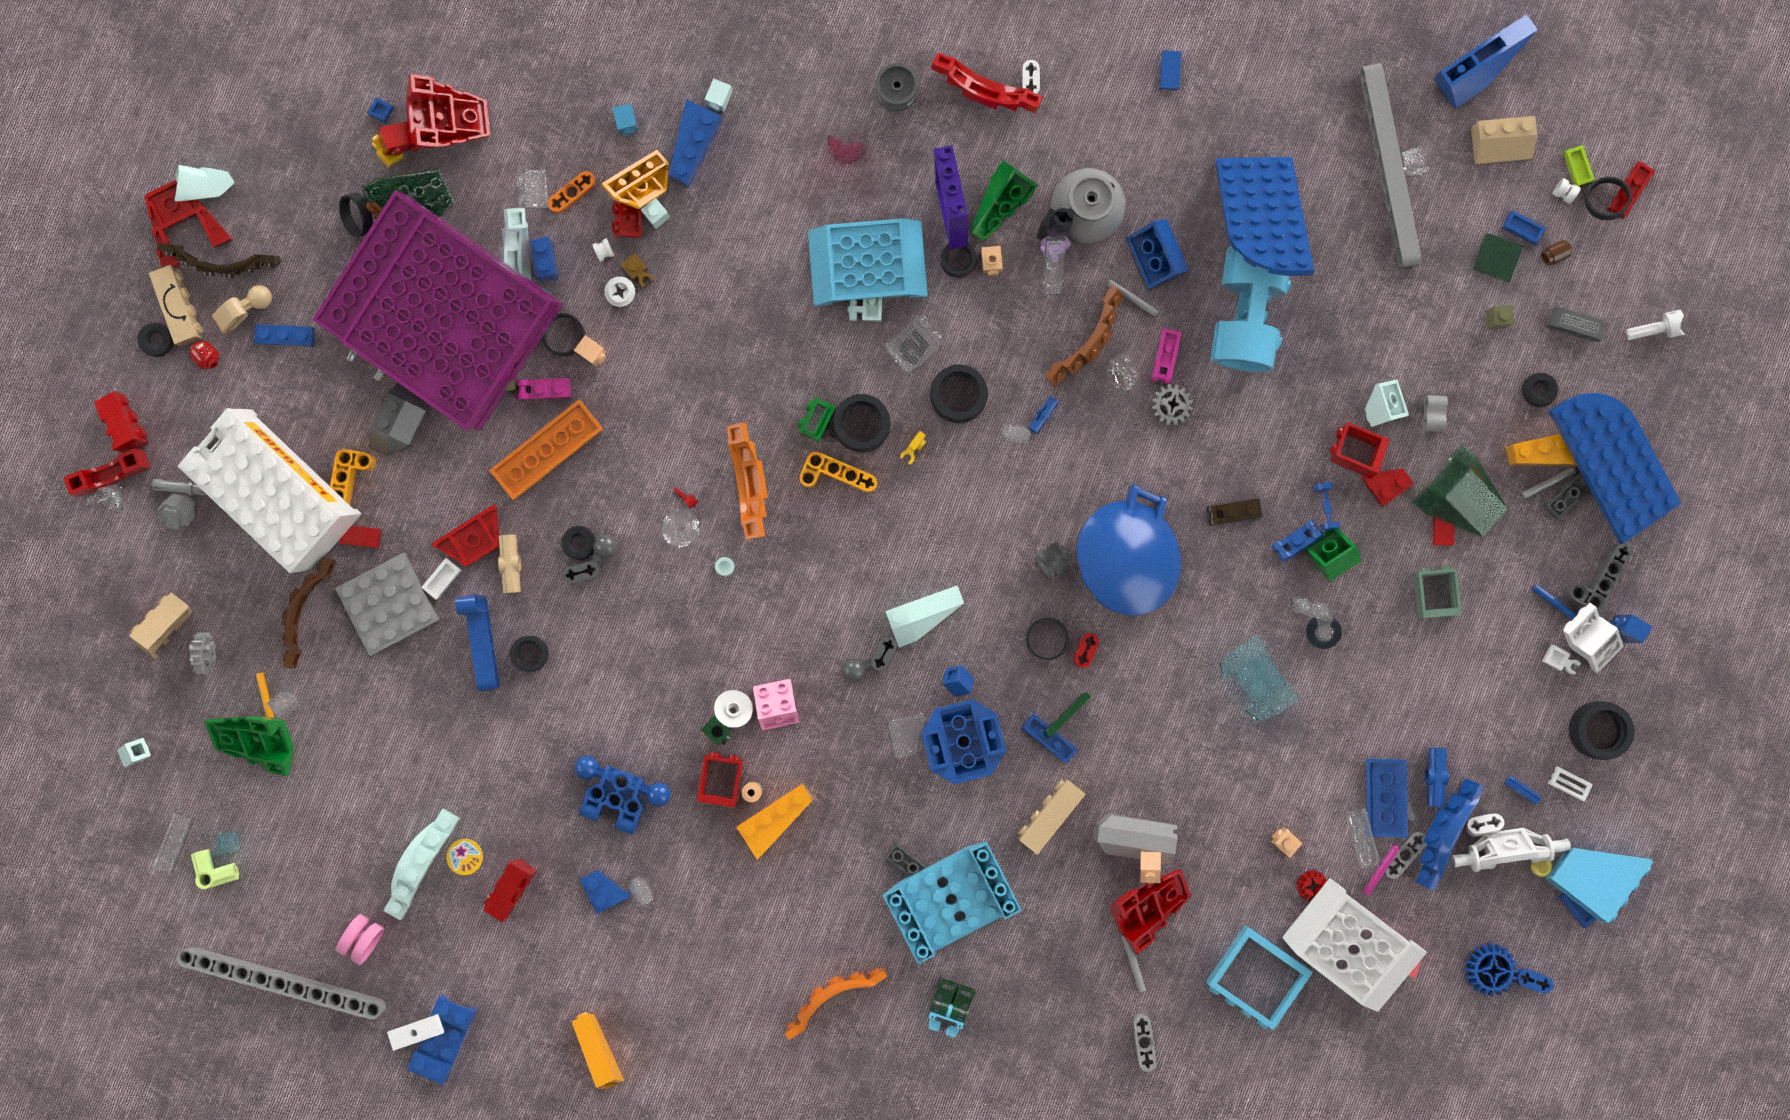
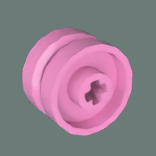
(359, 939)

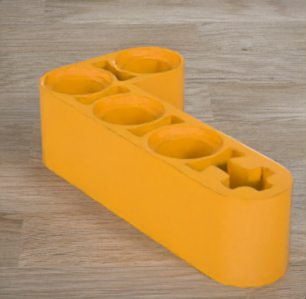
(349, 468)
(840, 476)

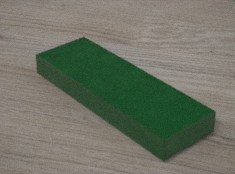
(1082, 699)

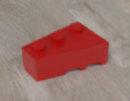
(121, 422)
(509, 889)

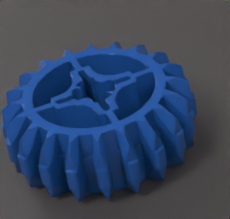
(1492, 986)

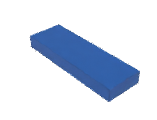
(1056, 743)

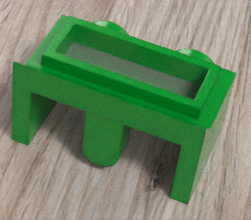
(816, 419)

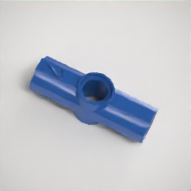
(1436, 777)

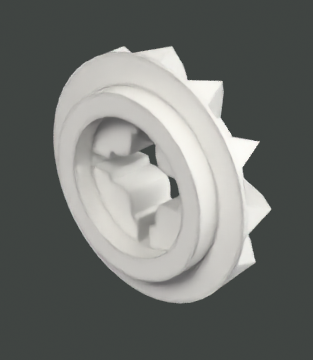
(611, 289)

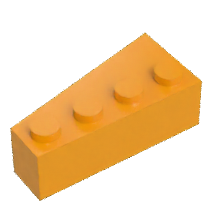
(768, 824)

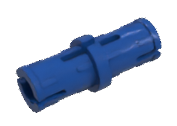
(1043, 415)

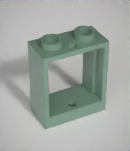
(1454, 593)

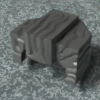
(1053, 560)

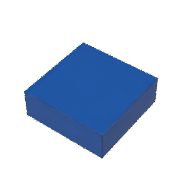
(380, 110)

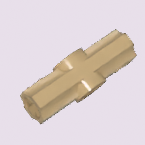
(509, 564)

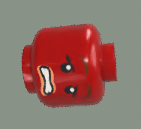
(204, 355)

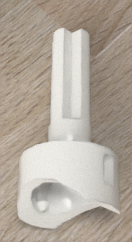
(1670, 325)

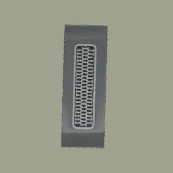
(1576, 324)

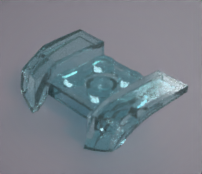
(1259, 679)

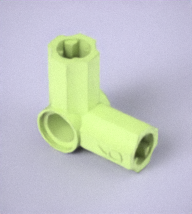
(204, 866)

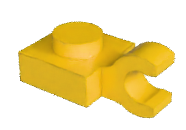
(389, 160)
(917, 443)

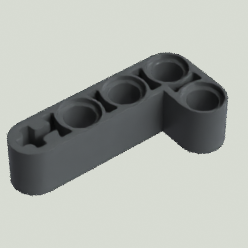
(1602, 574)

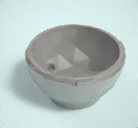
(1095, 219)

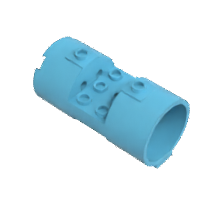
(1247, 341)

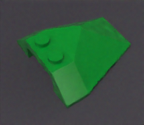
(255, 738)

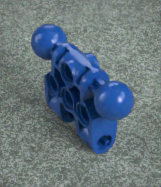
(657, 794)

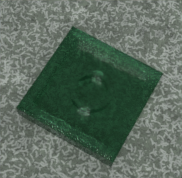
(1497, 257)

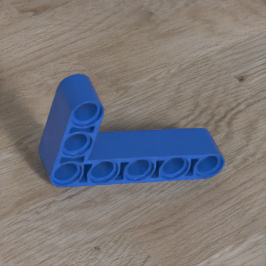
(481, 640)

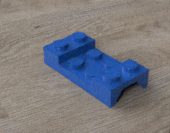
(438, 1054)

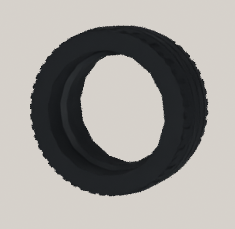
(975, 377)
(845, 406)
(1624, 734)

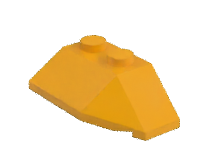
(640, 181)

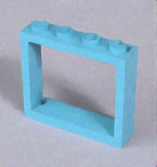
(1231, 999)

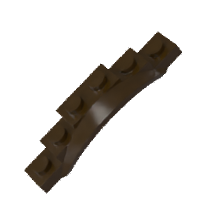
(226, 270)

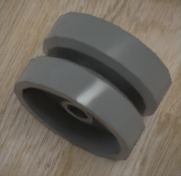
(897, 76)

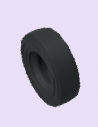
(144, 336)
(1548, 381)
(567, 539)

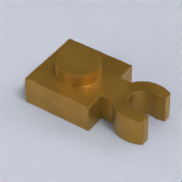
(636, 268)

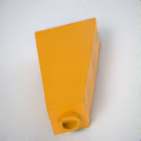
(597, 1051)

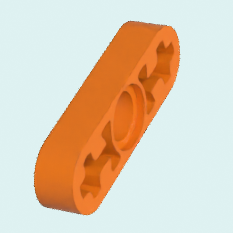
(572, 184)

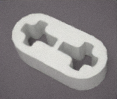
(1035, 76)
(1485, 829)

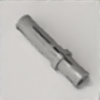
(189, 488)

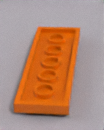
(546, 450)

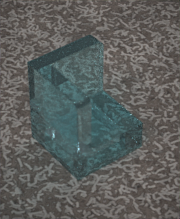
(226, 843)

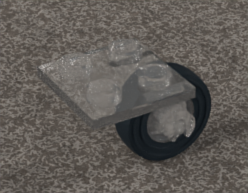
(1323, 629)

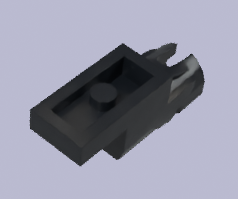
(1056, 223)

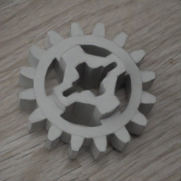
(1180, 406)
(202, 653)

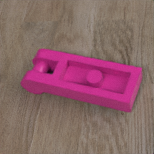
(1166, 355)
(544, 389)

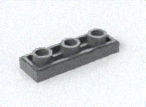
(1563, 500)
(903, 859)

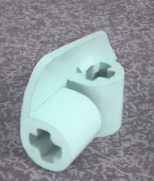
(201, 183)

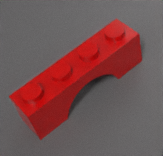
(122, 467)

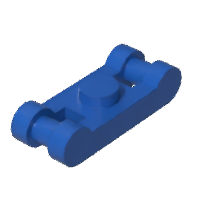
(1297, 541)

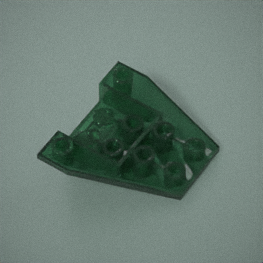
(423, 186)
(1463, 495)

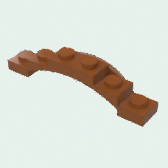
(1095, 343)

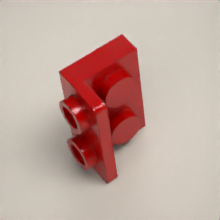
(626, 221)

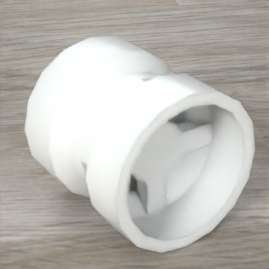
(1566, 191)

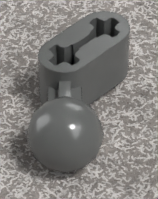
(604, 548)
(854, 670)

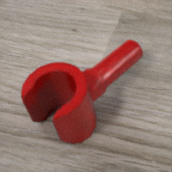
(690, 500)

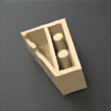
(160, 624)

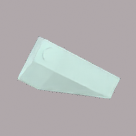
(918, 617)

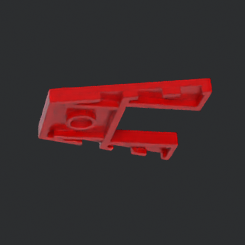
(166, 213)

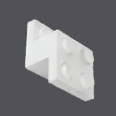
(1593, 637)

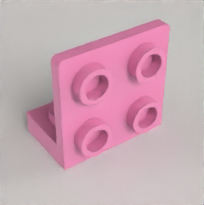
(775, 704)

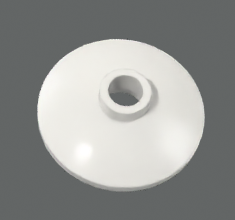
(736, 700)

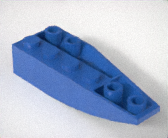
(1483, 64)

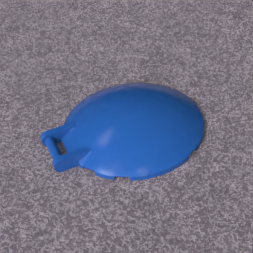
(1129, 555)

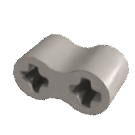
(1435, 413)

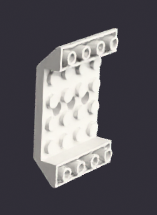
(1332, 925)

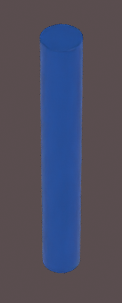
(1554, 602)

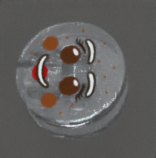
(1122, 372)

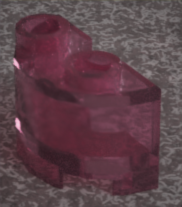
(845, 153)

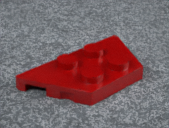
(472, 539)

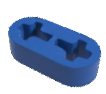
(1532, 984)

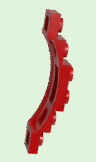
(985, 90)

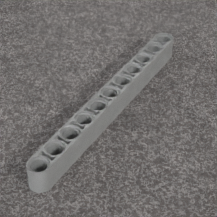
(1390, 165)
(271, 984)

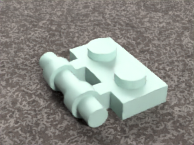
(870, 310)

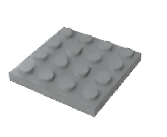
(387, 604)

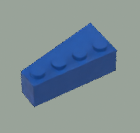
(694, 139)

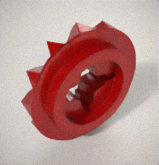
(1305, 880)

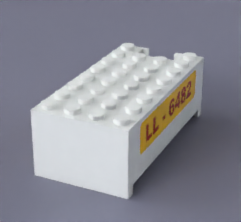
(269, 490)

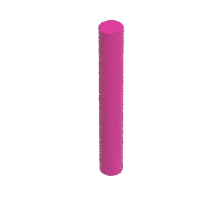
(1381, 869)

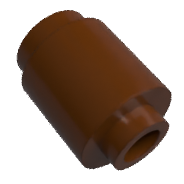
(1556, 252)

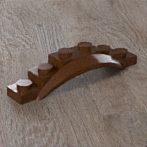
(291, 615)

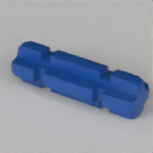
(1523, 790)

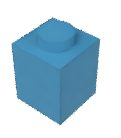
(625, 119)

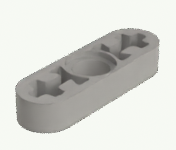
(1413, 854)
(1141, 1057)

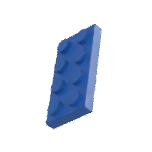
(1387, 797)

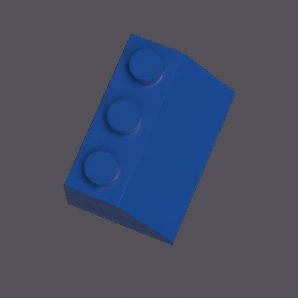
(1157, 253)

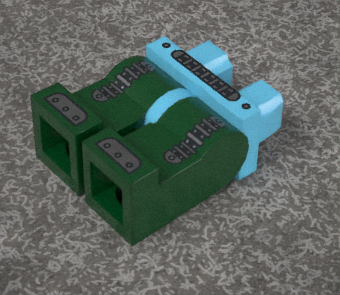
(950, 1013)

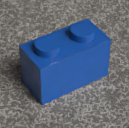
(544, 259)
(1631, 628)

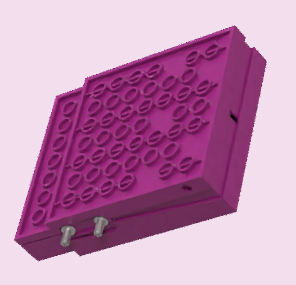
(437, 312)

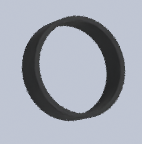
(1613, 180)
(346, 217)
(559, 315)
(1066, 644)

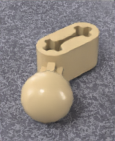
(233, 311)

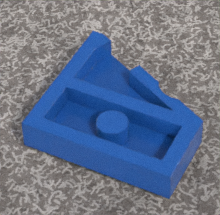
(602, 891)

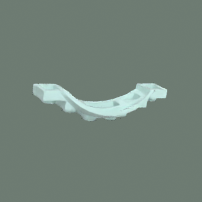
(516, 241)
(416, 862)

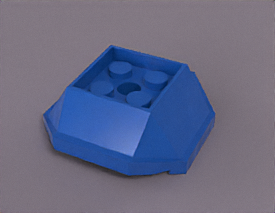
(985, 743)

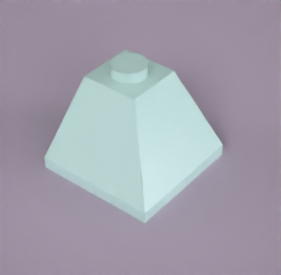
(1386, 404)

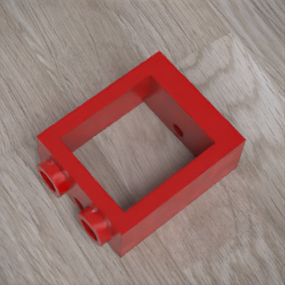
(1380, 443)
(717, 799)

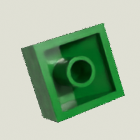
(1334, 554)

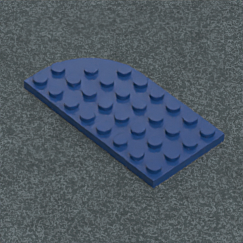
(1265, 213)
(1615, 462)

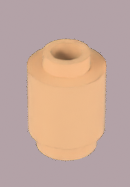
(756, 787)

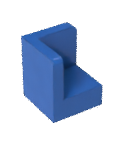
(958, 681)

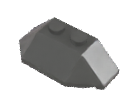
(396, 421)

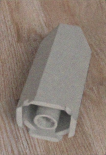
(1129, 836)

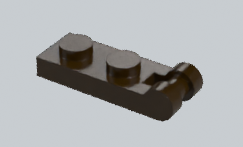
(1235, 511)

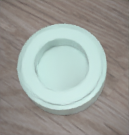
(724, 566)

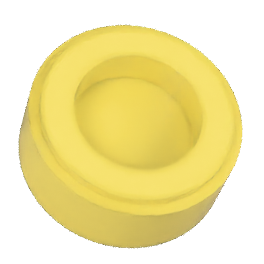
(1541, 868)

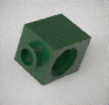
(708, 730)

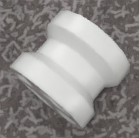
(603, 250)

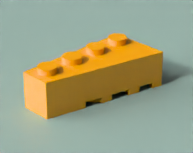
(1541, 452)

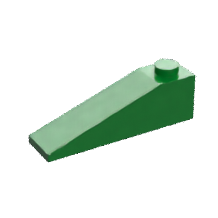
(1003, 195)

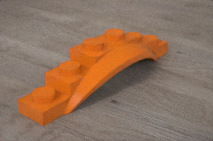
(749, 480)
(834, 986)

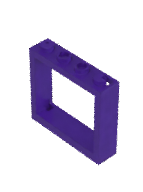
(951, 197)

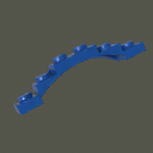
(1445, 832)

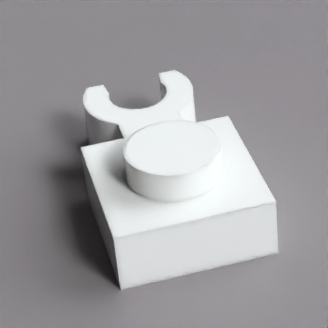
(1558, 659)

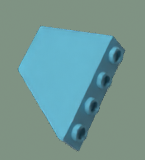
(1598, 880)

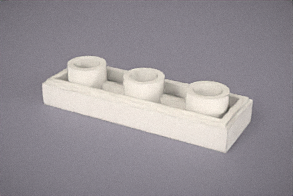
(415, 1032)

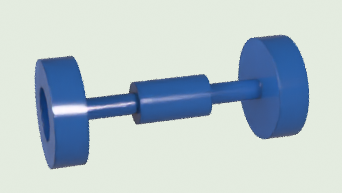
(1323, 487)

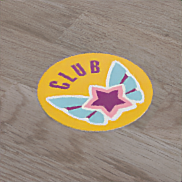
(464, 857)

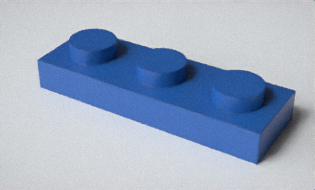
(284, 335)

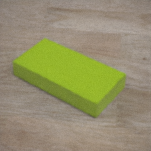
(1578, 166)

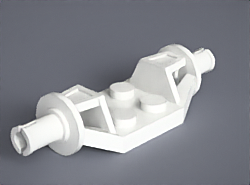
(1510, 847)

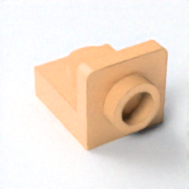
(1286, 841)

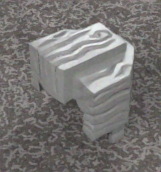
(176, 511)

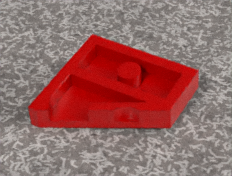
(1388, 484)

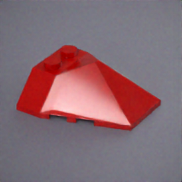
(443, 115)
(1147, 908)

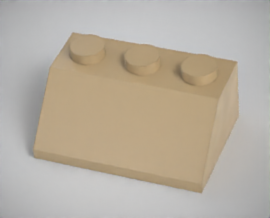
(1504, 140)

